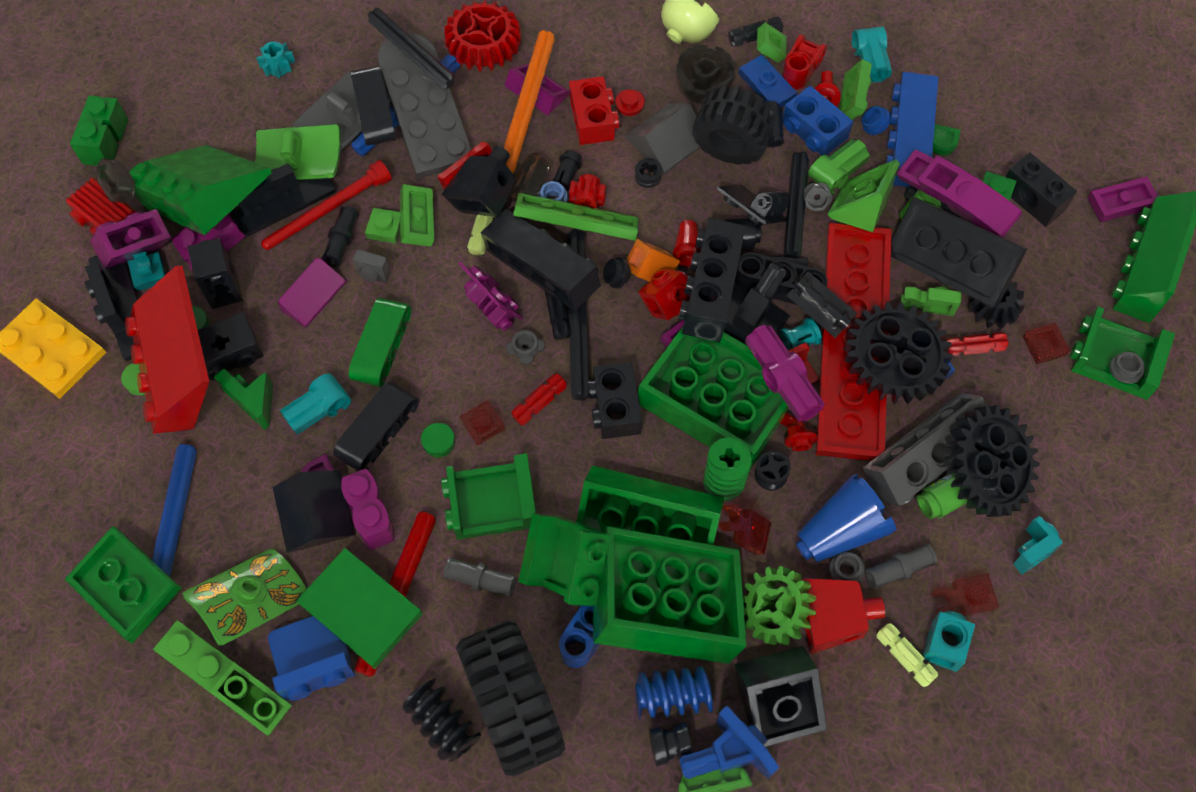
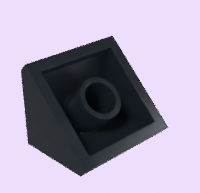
(312, 509)

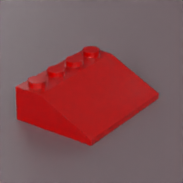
(168, 354)

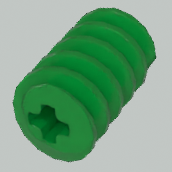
(727, 468)

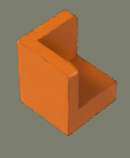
(648, 259)

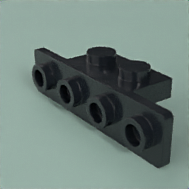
(279, 198)
(114, 298)

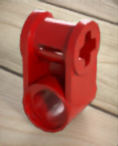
(802, 62)

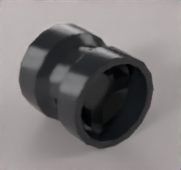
(668, 744)

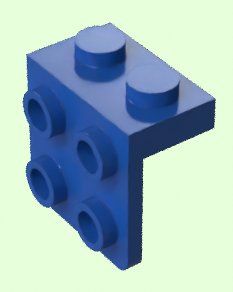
(308, 659)

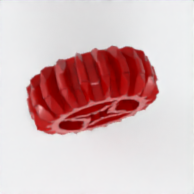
(482, 35)

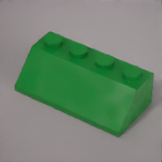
(1156, 256)
(647, 506)

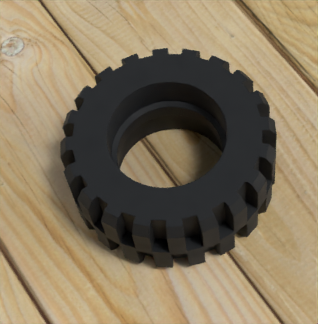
(511, 697)

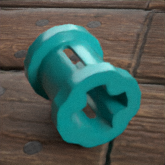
(804, 333)

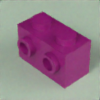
(121, 240)

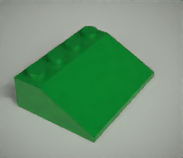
(196, 185)
(713, 392)
(670, 597)

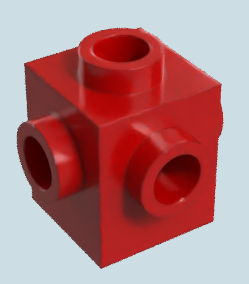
(665, 293)

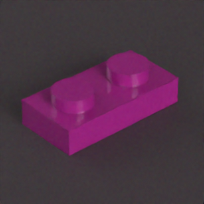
(1122, 199)

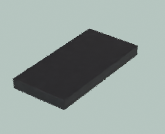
(956, 252)

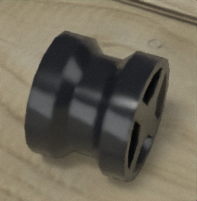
(776, 464)

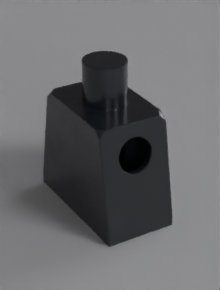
(482, 184)

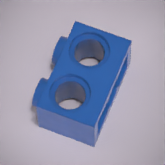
(816, 121)

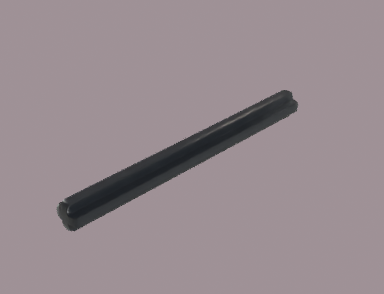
(579, 332)

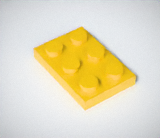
(49, 348)

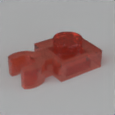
(749, 528)
(970, 594)

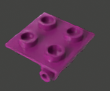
(485, 294)

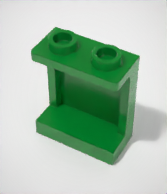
(1106, 339)
(489, 499)
(565, 558)

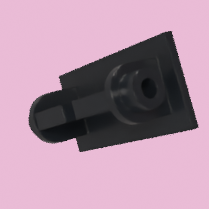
(821, 304)

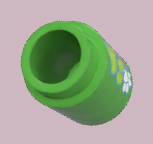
(940, 498)

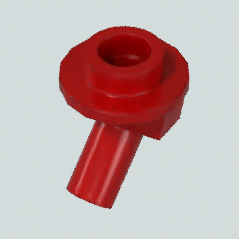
(828, 89)
(798, 436)

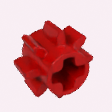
(587, 191)

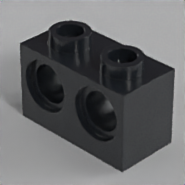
(621, 400)

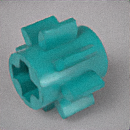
(275, 59)

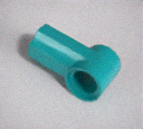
(871, 47)
(322, 400)

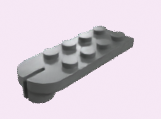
(423, 111)

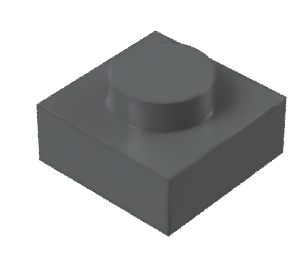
(371, 266)

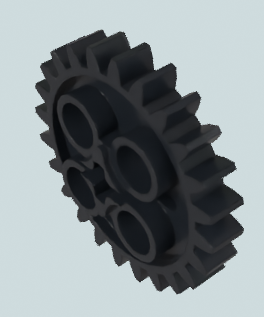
(890, 375)
(992, 461)

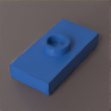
(767, 81)

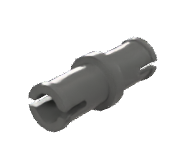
(900, 566)
(480, 577)

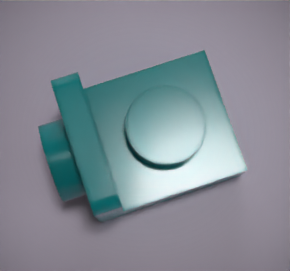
(1043, 545)

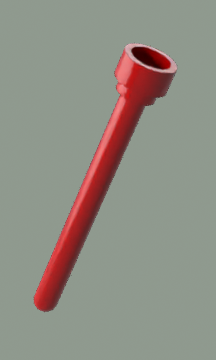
(374, 176)

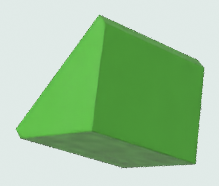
(865, 197)

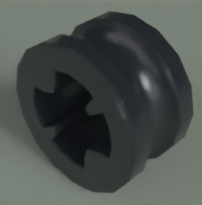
(651, 166)

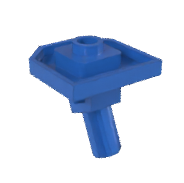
(733, 749)

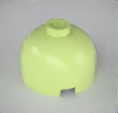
(688, 20)

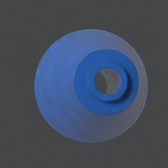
(845, 522)

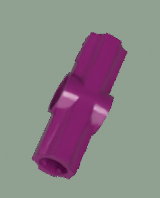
(784, 373)

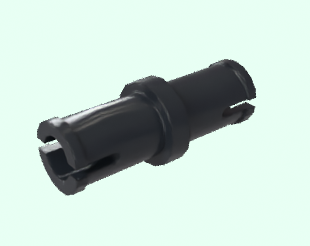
(340, 236)

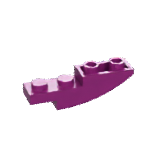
(960, 191)

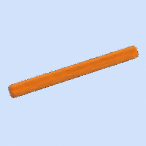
(528, 97)

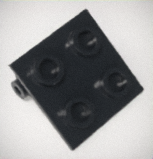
(761, 208)

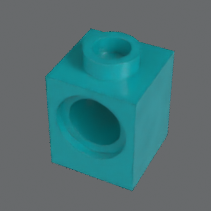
(941, 653)

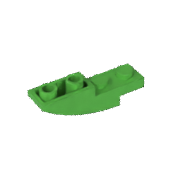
(222, 678)

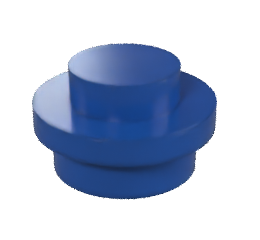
(876, 120)

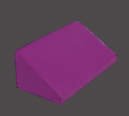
(550, 92)
(311, 292)

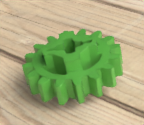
(779, 606)

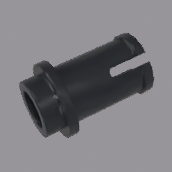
(569, 164)

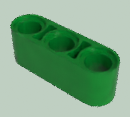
(378, 342)

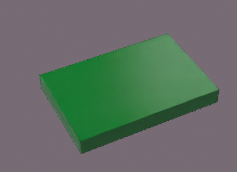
(123, 584)
(360, 608)

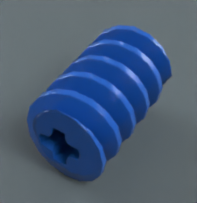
(673, 692)

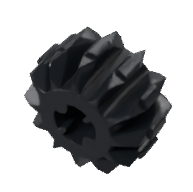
(1006, 312)

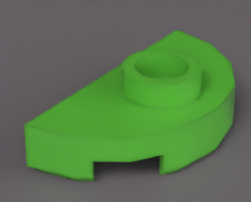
(716, 781)

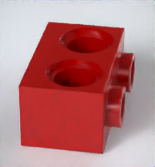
(592, 110)

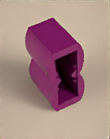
(368, 509)

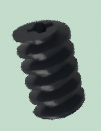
(440, 722)

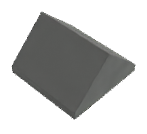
(666, 135)

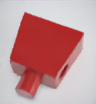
(840, 613)

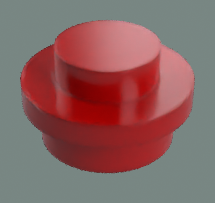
(629, 102)

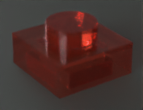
(1046, 343)
(482, 422)

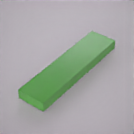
(576, 216)

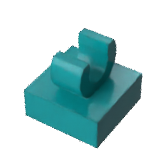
(146, 270)

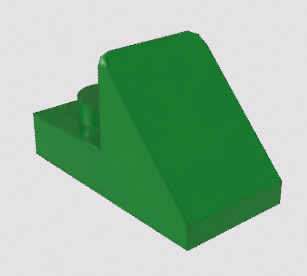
(252, 398)

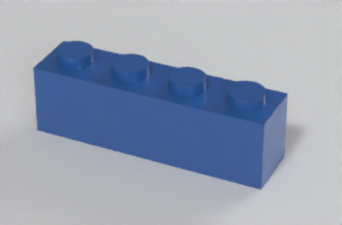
(912, 118)

